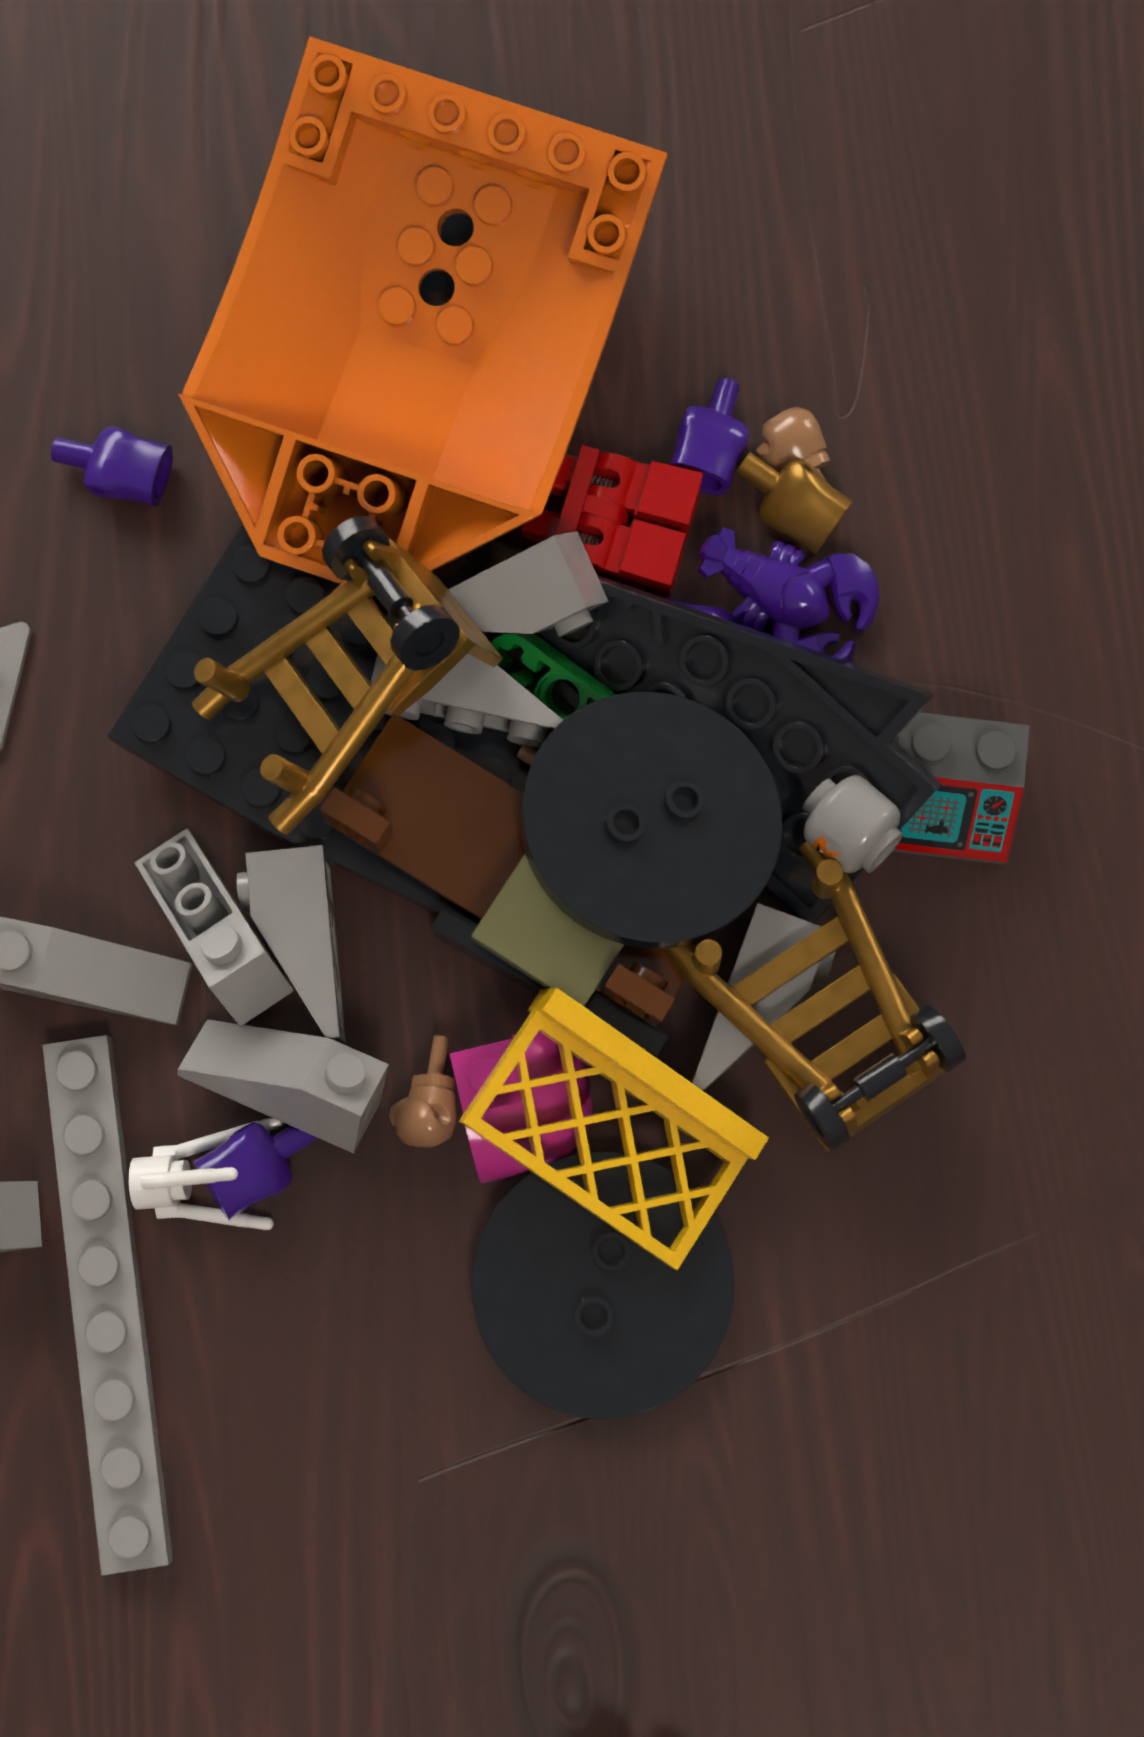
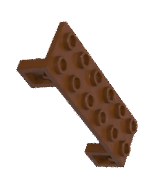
(463, 839)

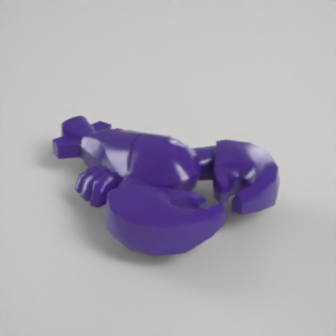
(790, 594)

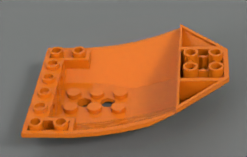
(331, 374)

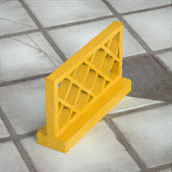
(646, 1080)

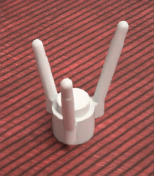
(166, 1180)

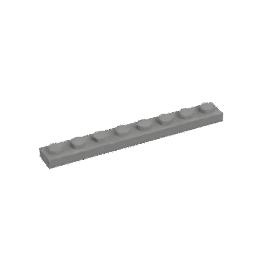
(107, 1306)

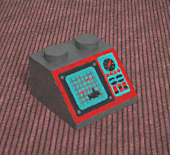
(980, 789)

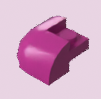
(506, 1110)

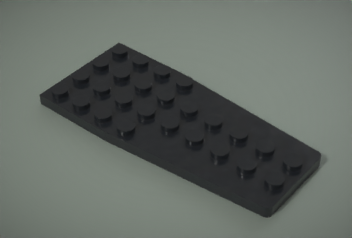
(222, 757)

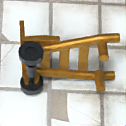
(416, 653)
(920, 1035)

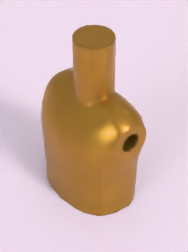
(796, 500)

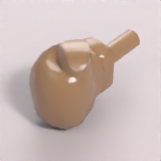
(793, 437)
(430, 1109)

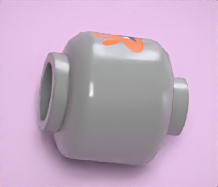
(852, 823)

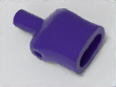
(712, 439)
(119, 465)
(259, 1163)

